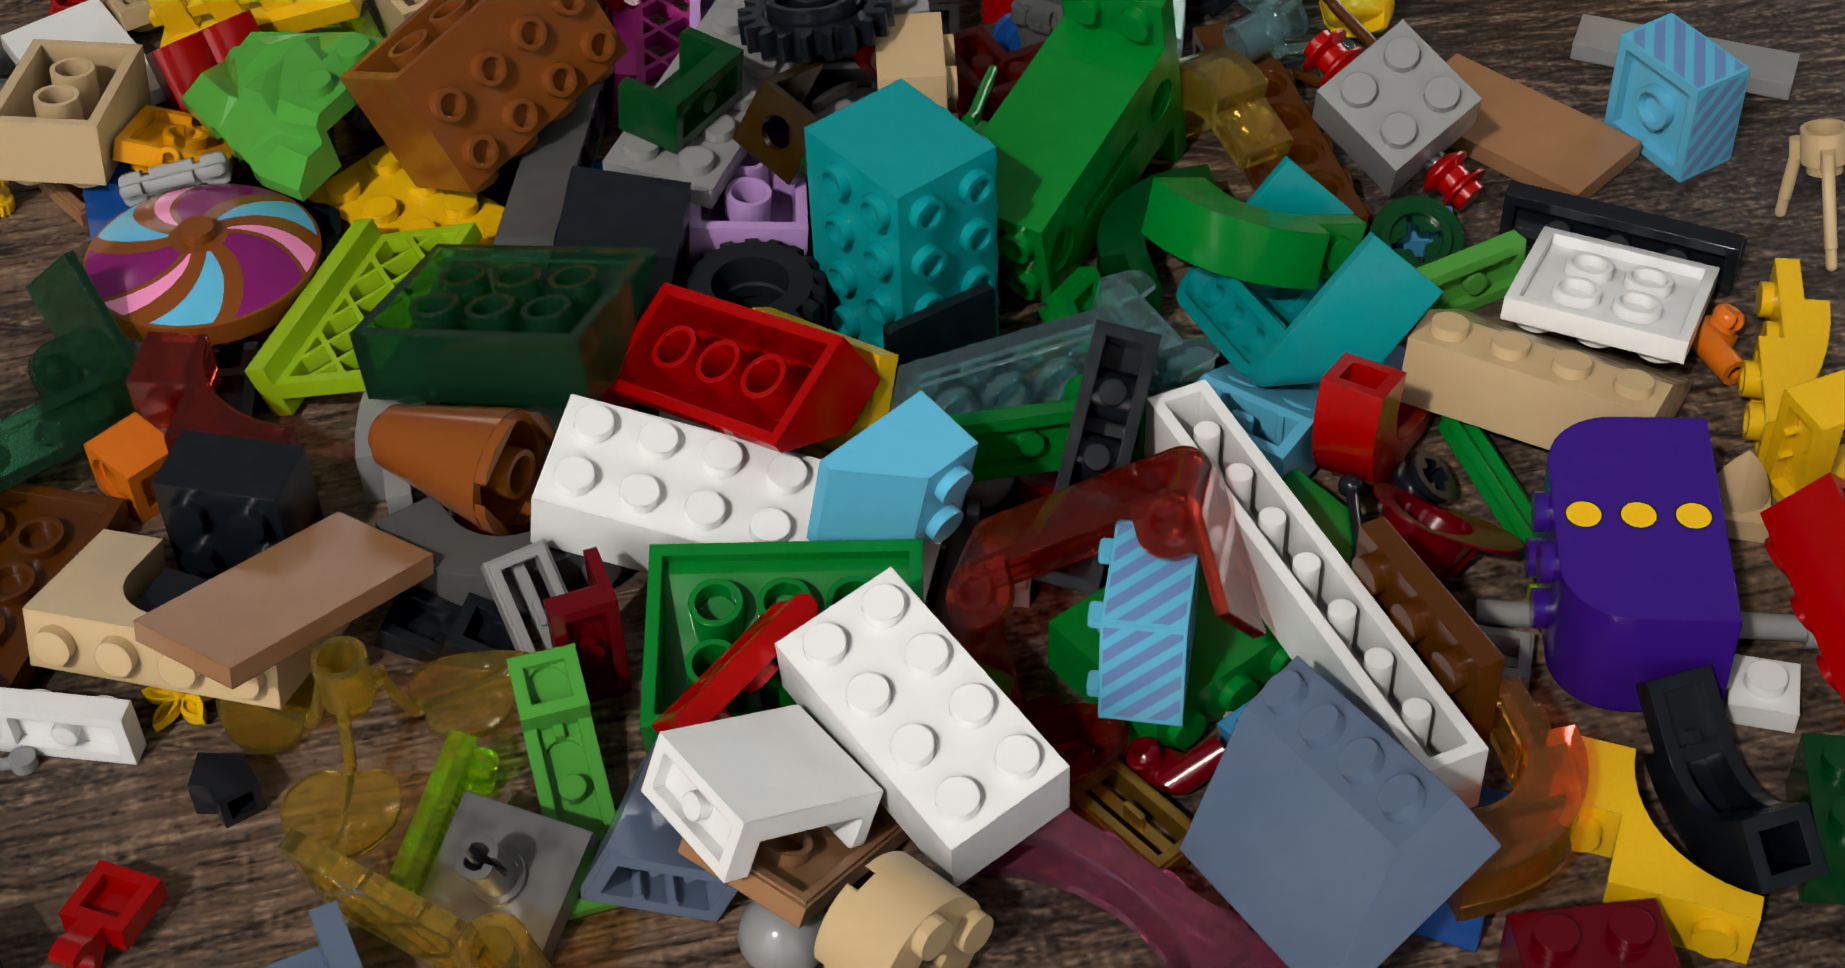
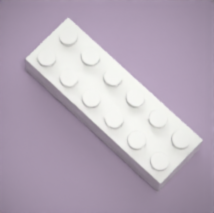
(648, 480)

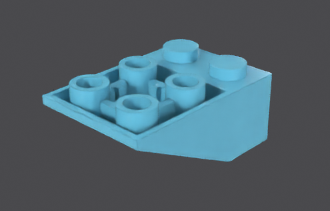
(1273, 417)

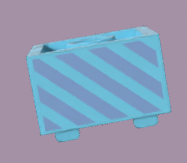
(1677, 96)
(1143, 632)

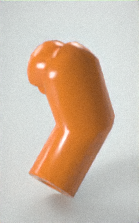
(1716, 341)

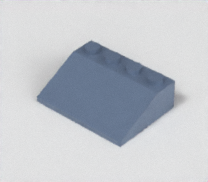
(1329, 828)

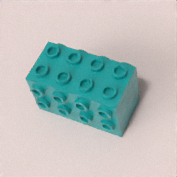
(899, 208)

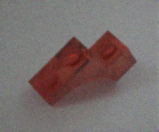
(177, 389)

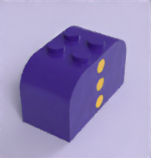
(1631, 558)

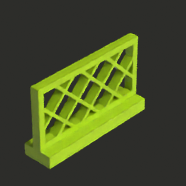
(357, 274)

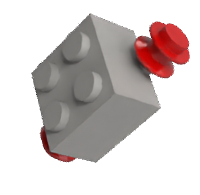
(1396, 111)

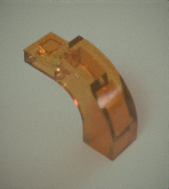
(1540, 814)

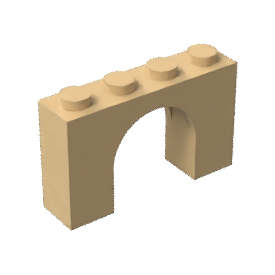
(87, 626)

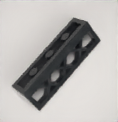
(1533, 207)

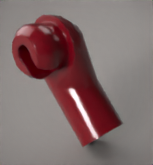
(1173, 770)

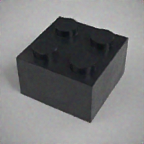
(232, 498)

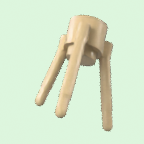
(1823, 153)

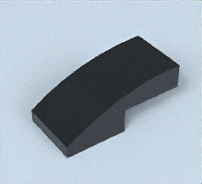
(434, 628)

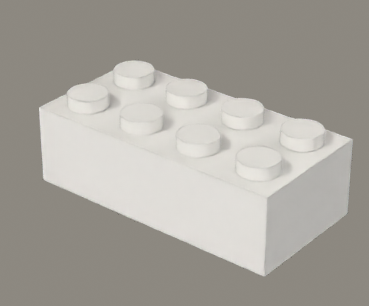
(925, 725)

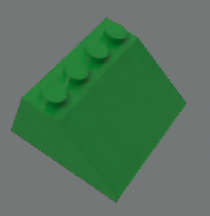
(713, 592)

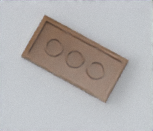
(1539, 137)
(283, 599)

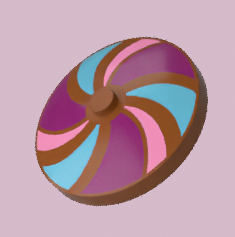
(205, 261)

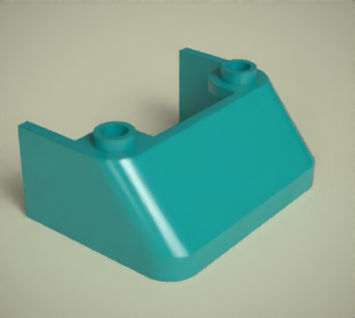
(1357, 311)

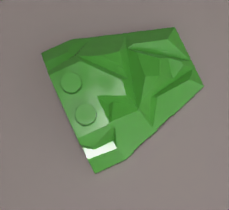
(279, 101)

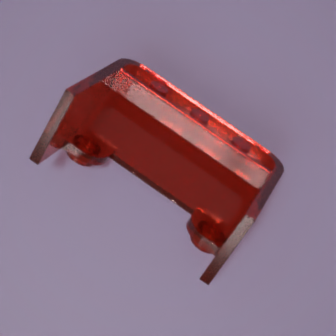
(1176, 512)

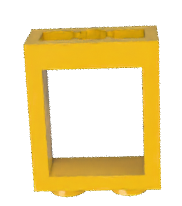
(1807, 435)

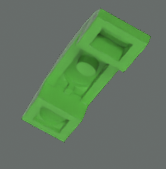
(563, 745)

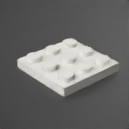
(1611, 295)

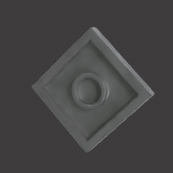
(511, 865)

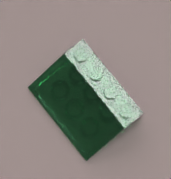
(504, 325)

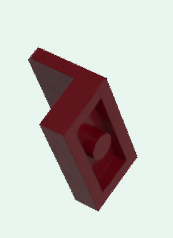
(594, 624)

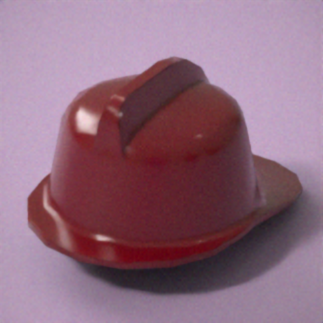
(1441, 535)

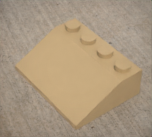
(1525, 379)

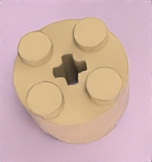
(902, 920)

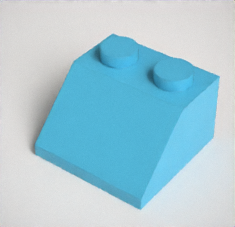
(896, 478)

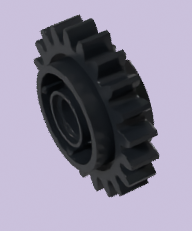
(812, 28)

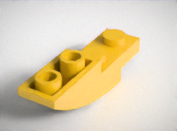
(1786, 351)

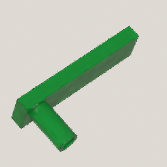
(1027, 436)

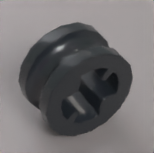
(1426, 477)

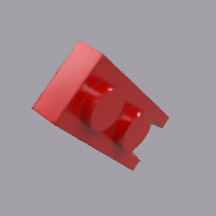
(741, 667)

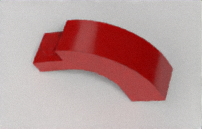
(1362, 421)

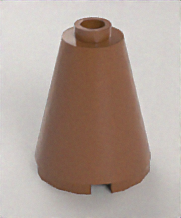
(466, 458)

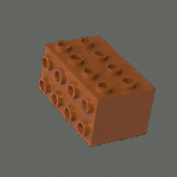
(479, 81)

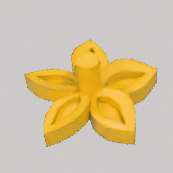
(173, 703)

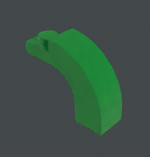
(1246, 241)

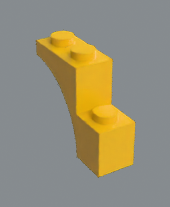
(1695, 906)

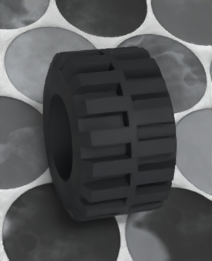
(761, 276)

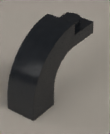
(1712, 798)

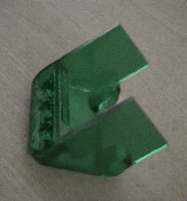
(75, 375)

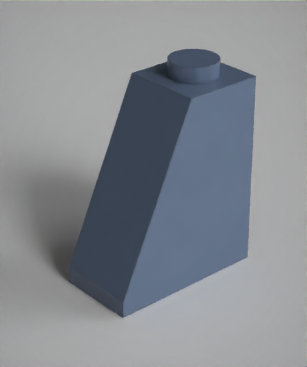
(642, 865)

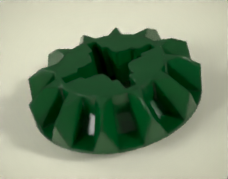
(1428, 219)

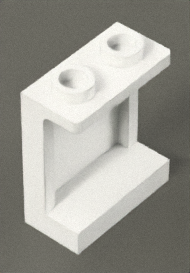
(757, 781)

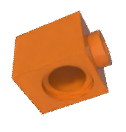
(127, 461)

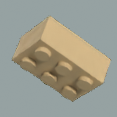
(67, 110)

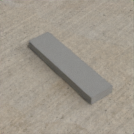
(1770, 72)

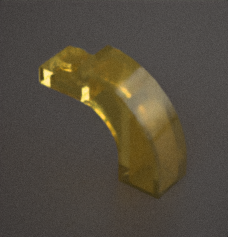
(1228, 96)

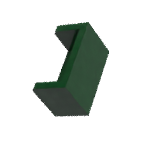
(689, 99)

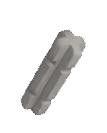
(211, 169)

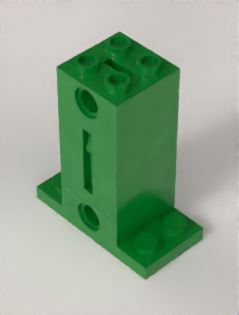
(1081, 134)

